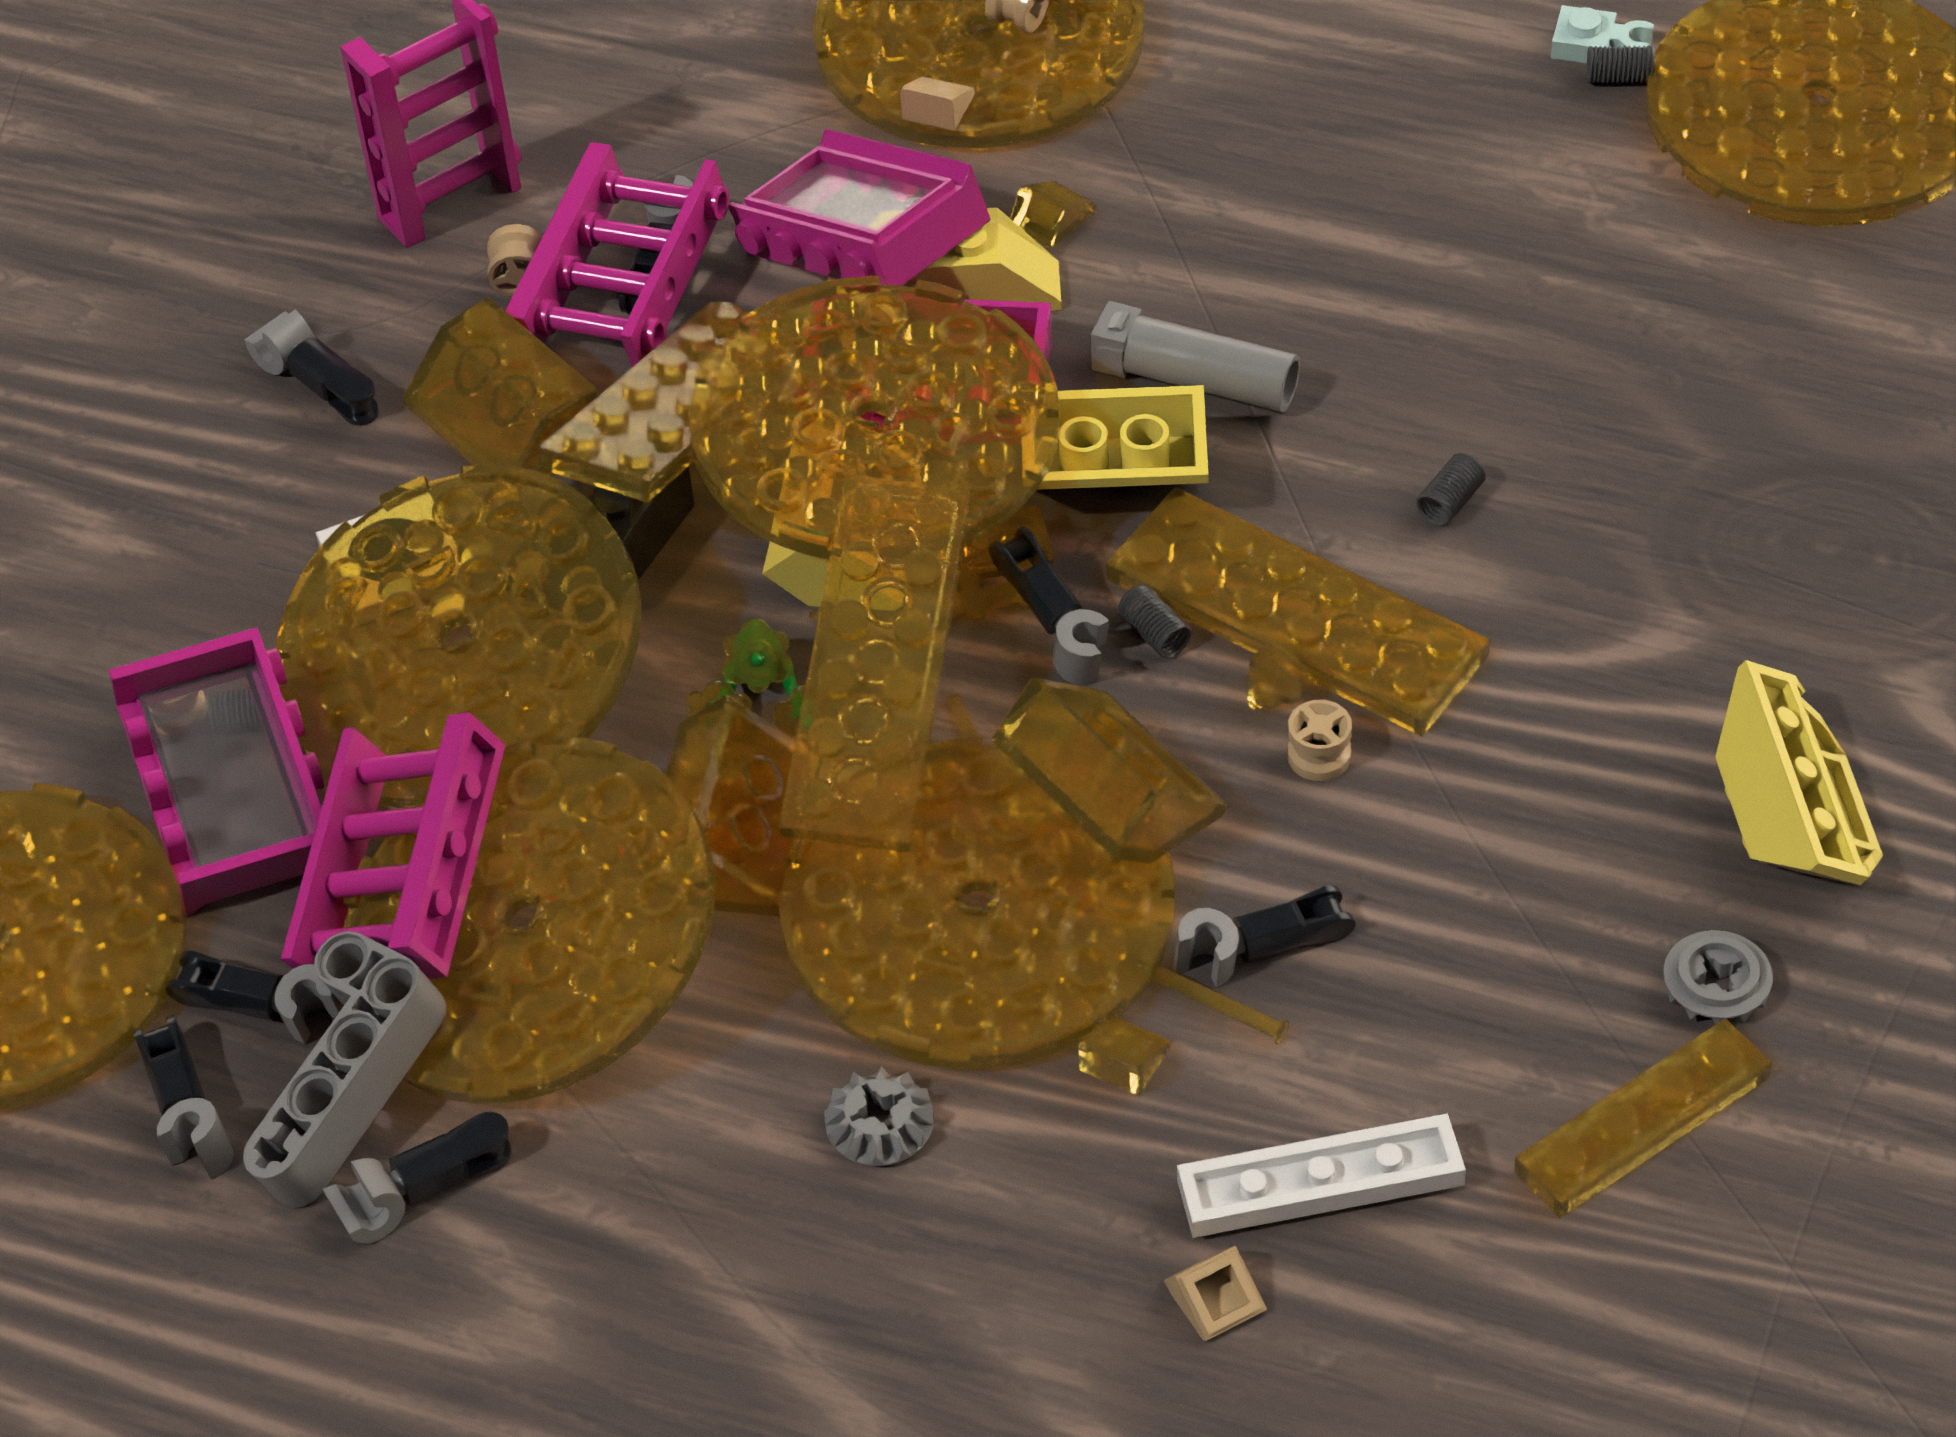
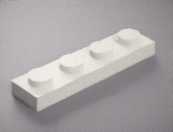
(1320, 1175)

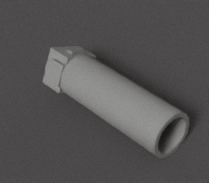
(1191, 357)

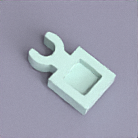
(1587, 27)

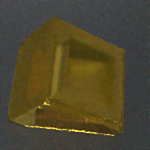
(1050, 211)
(1122, 1054)

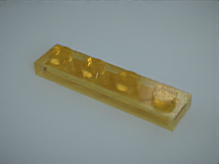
(1642, 1118)

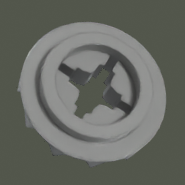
(1725, 956)
(866, 1138)

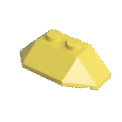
(997, 265)
(1792, 781)

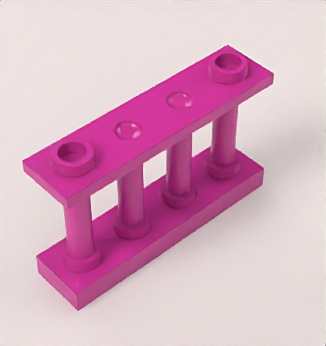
(384, 118)
(583, 223)
(443, 854)

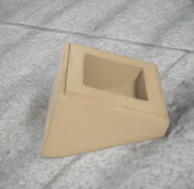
(935, 102)
(1216, 1293)

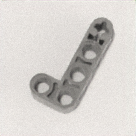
(350, 1071)

